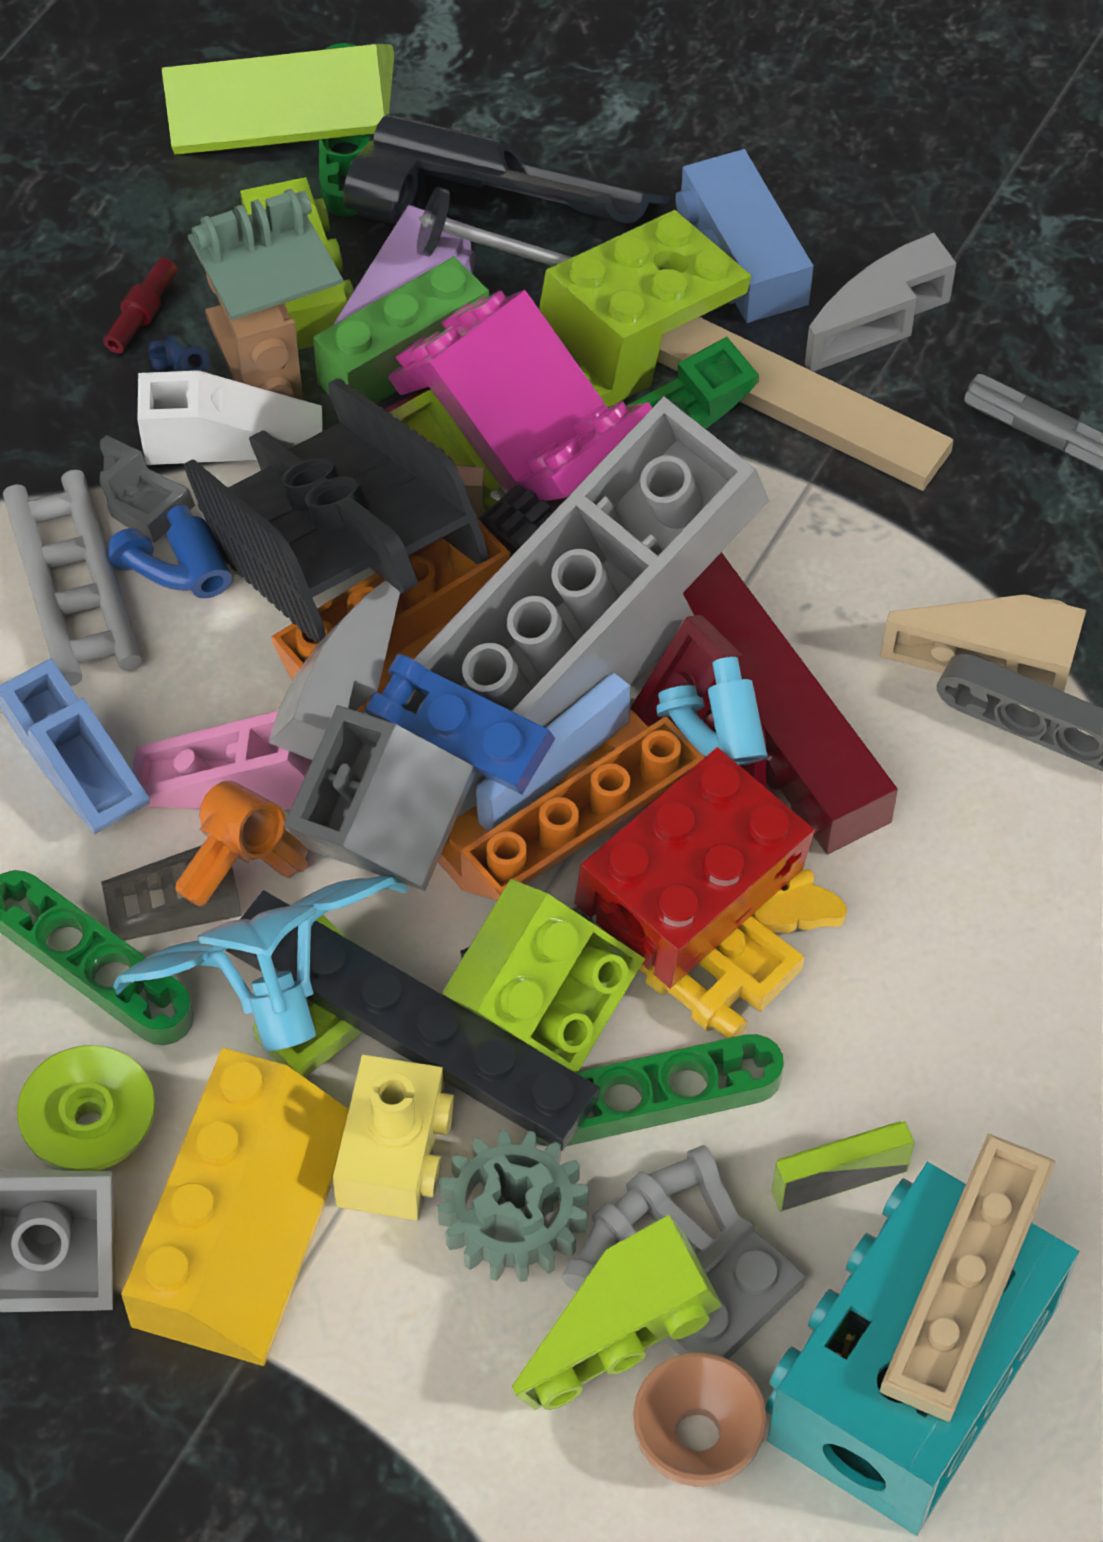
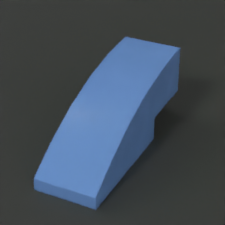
(71, 746)

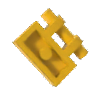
(748, 965)

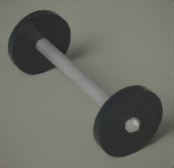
(435, 222)

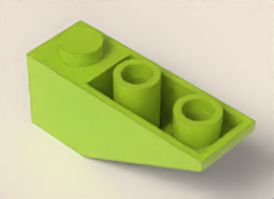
(627, 1303)

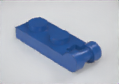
(464, 724)

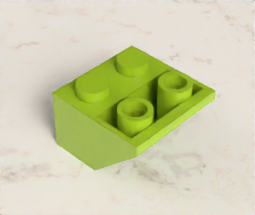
(543, 974)

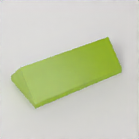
(278, 98)

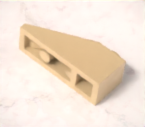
(1012, 631)

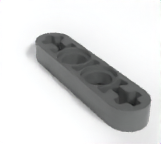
(996, 696)

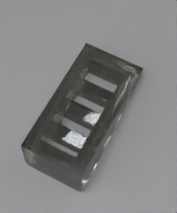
(175, 912)

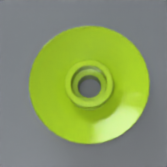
(79, 1083)

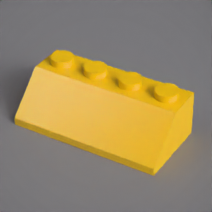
(237, 1210)

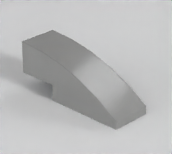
(881, 302)
(339, 671)

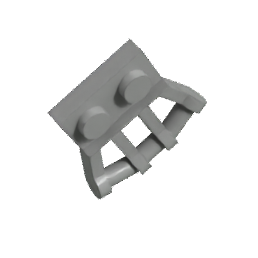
(740, 1264)

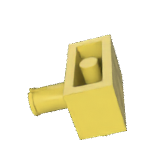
(391, 1138)

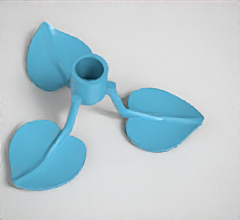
(277, 999)

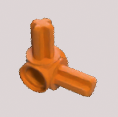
(240, 827)

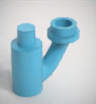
(733, 713)

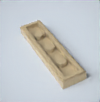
(967, 1278)

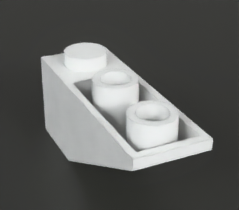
(213, 417)

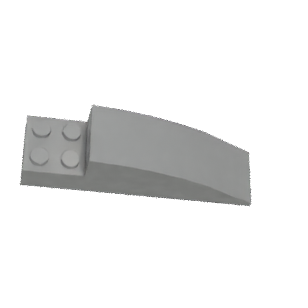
(601, 574)

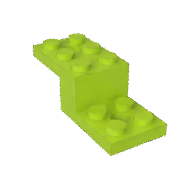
(618, 304)

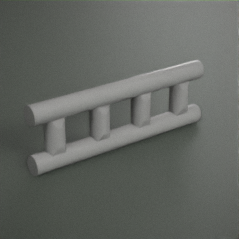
(54, 606)

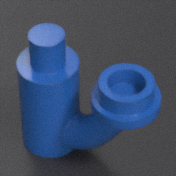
(199, 558)

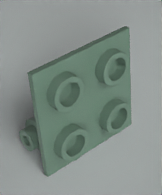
(264, 255)

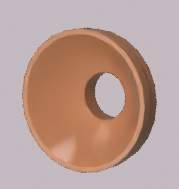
(705, 1387)

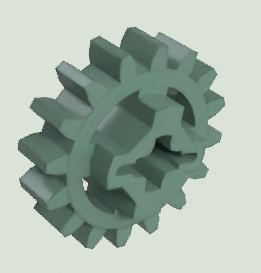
(502, 1231)

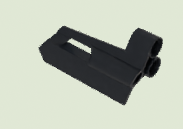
(407, 153)

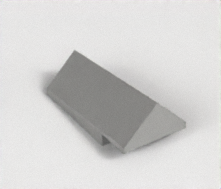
(57, 1240)

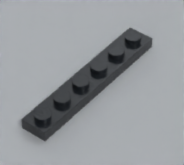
(435, 1031)

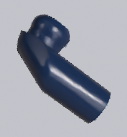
(177, 354)

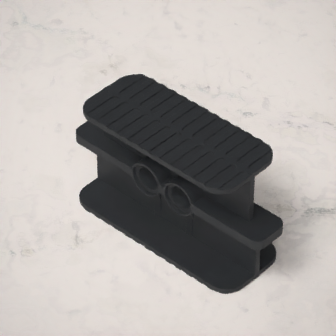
(336, 507)

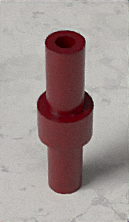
(140, 305)

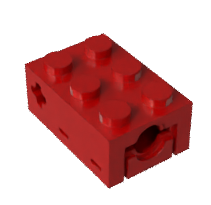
(693, 866)

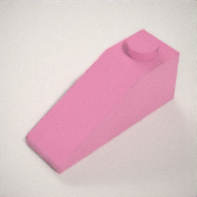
(187, 766)

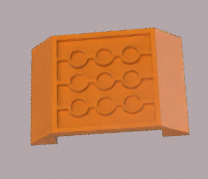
(583, 805)

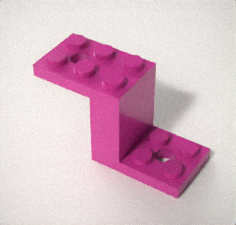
(517, 395)

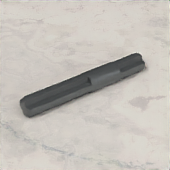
(1036, 419)

